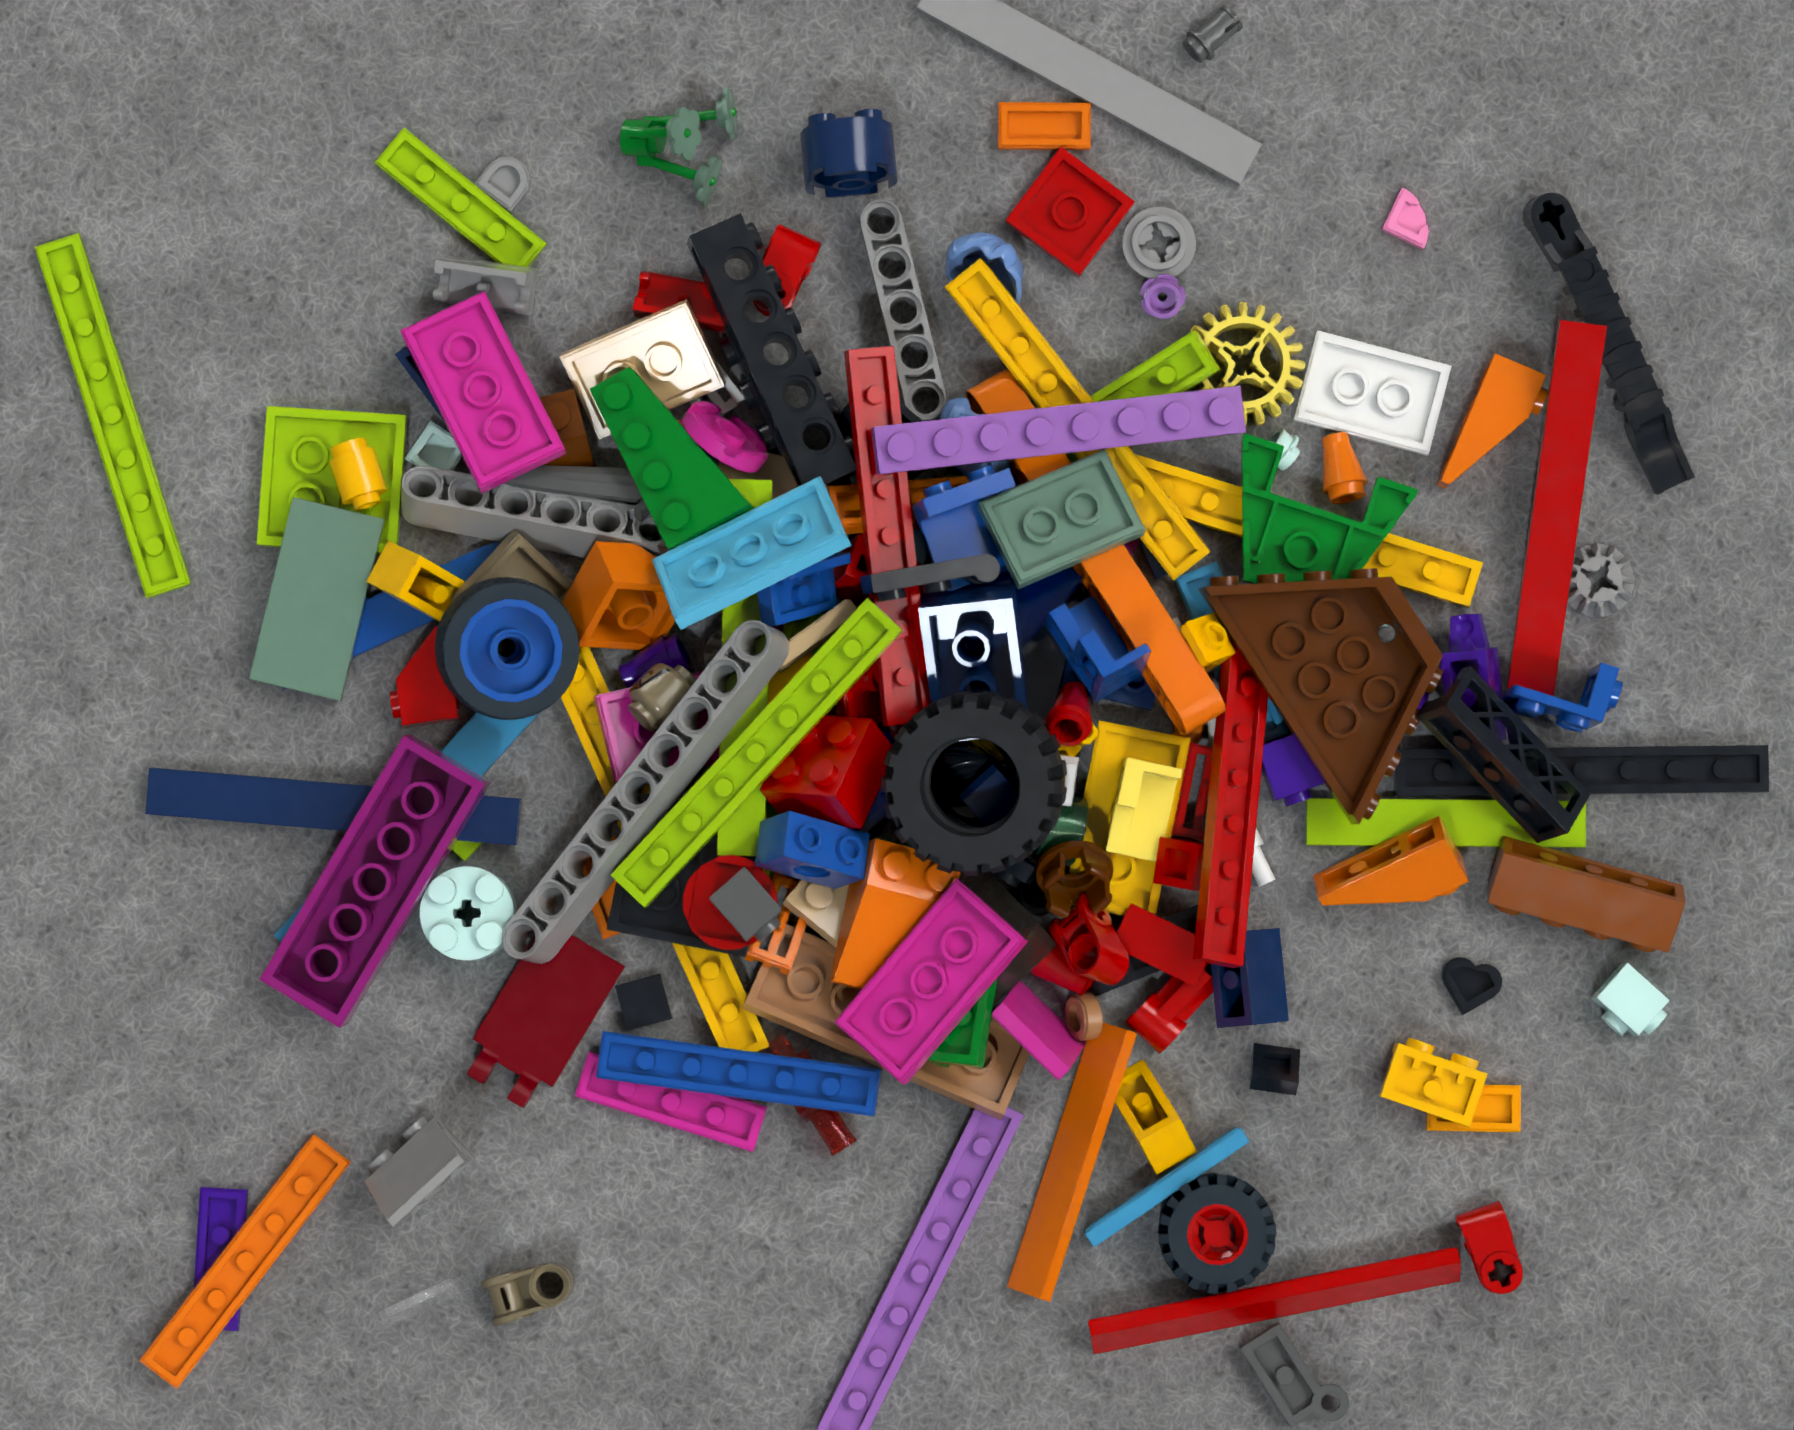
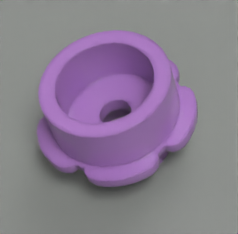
(1162, 308)

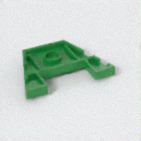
(1300, 538)

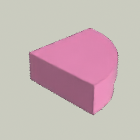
(1407, 220)

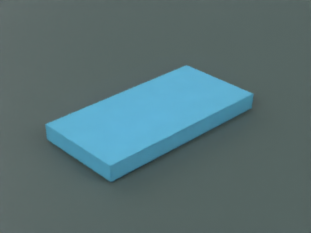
(750, 552)

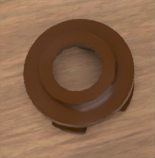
(1064, 887)

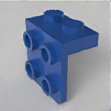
(952, 521)
(1598, 696)

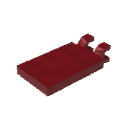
(544, 1016)

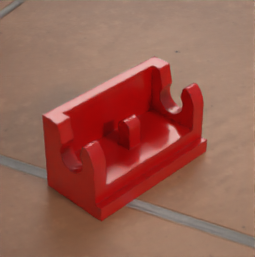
(662, 291)

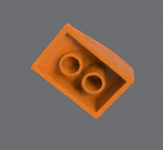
(884, 909)

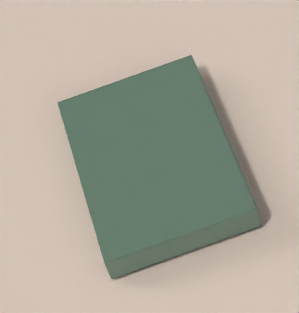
(1061, 519)

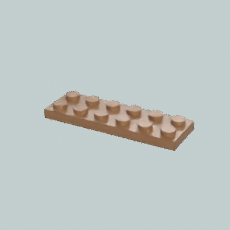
(812, 1003)

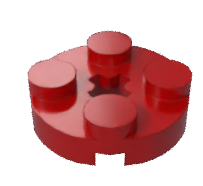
(700, 912)

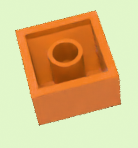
(618, 598)

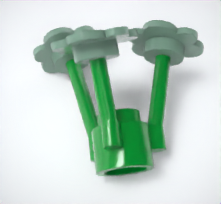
(648, 137)

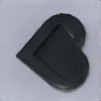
(1470, 984)

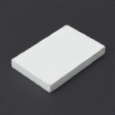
(1372, 393)

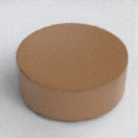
(1083, 1016)

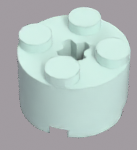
(448, 895)

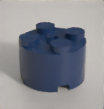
(848, 153)

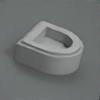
(505, 182)

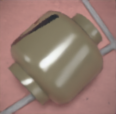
(658, 694)

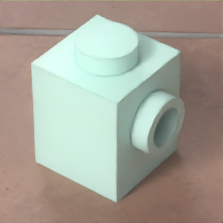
(1630, 1002)

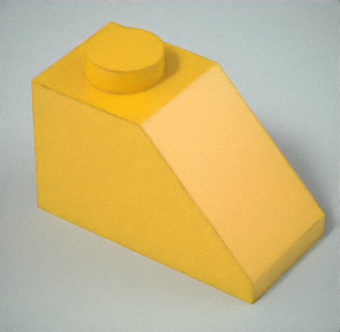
(414, 580)
(1152, 1119)

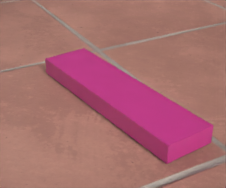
(704, 1114)

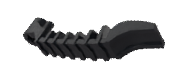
(1650, 420)

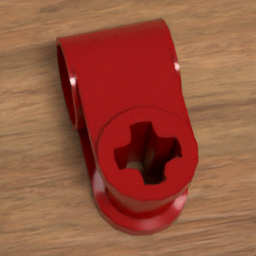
(791, 257)
(1091, 944)
(1490, 1239)

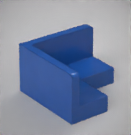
(1095, 648)

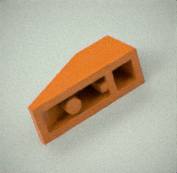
(1499, 406)
(1402, 869)

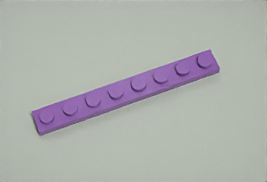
(1057, 430)
(920, 1271)

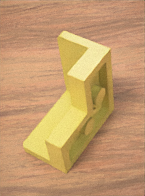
(1141, 808)

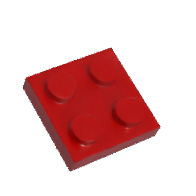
(1070, 212)

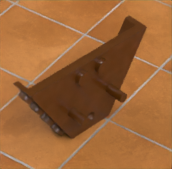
(1330, 671)

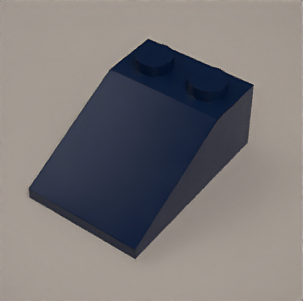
(973, 642)

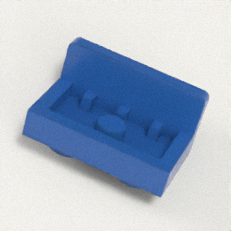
(802, 593)

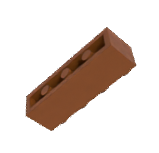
(1585, 895)

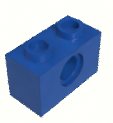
(812, 850)

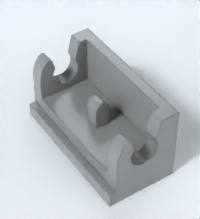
(506, 286)

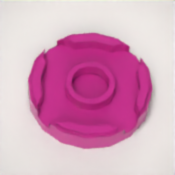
(727, 440)

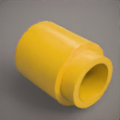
(357, 474)

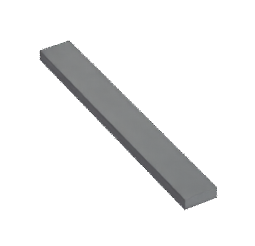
(1099, 83)

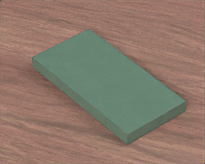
(317, 599)

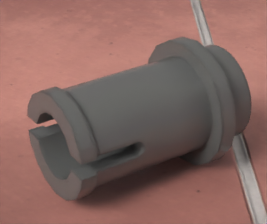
(1212, 34)

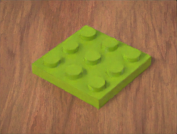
(299, 466)

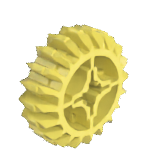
(1259, 377)

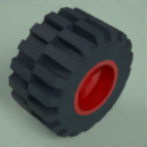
(1217, 1233)

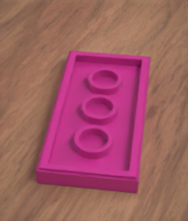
(482, 392)
(931, 981)

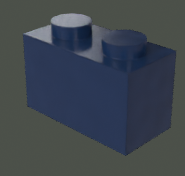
(1255, 990)

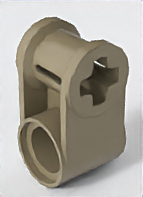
(525, 1292)

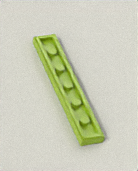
(1467, 821)

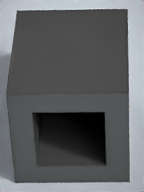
(747, 906)

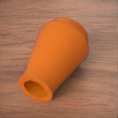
(1342, 472)

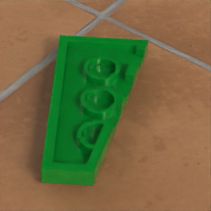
(672, 472)

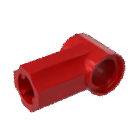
(1165, 1012)

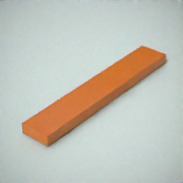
(1071, 1162)
(244, 1261)

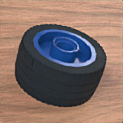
(542, 653)

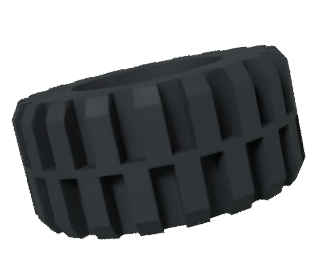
(925, 824)

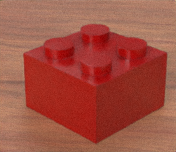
(832, 772)

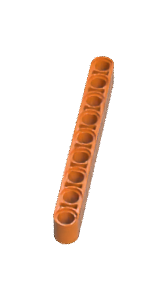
(1120, 588)

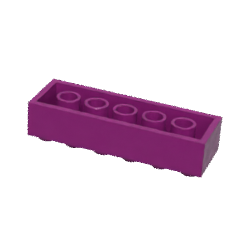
(375, 880)

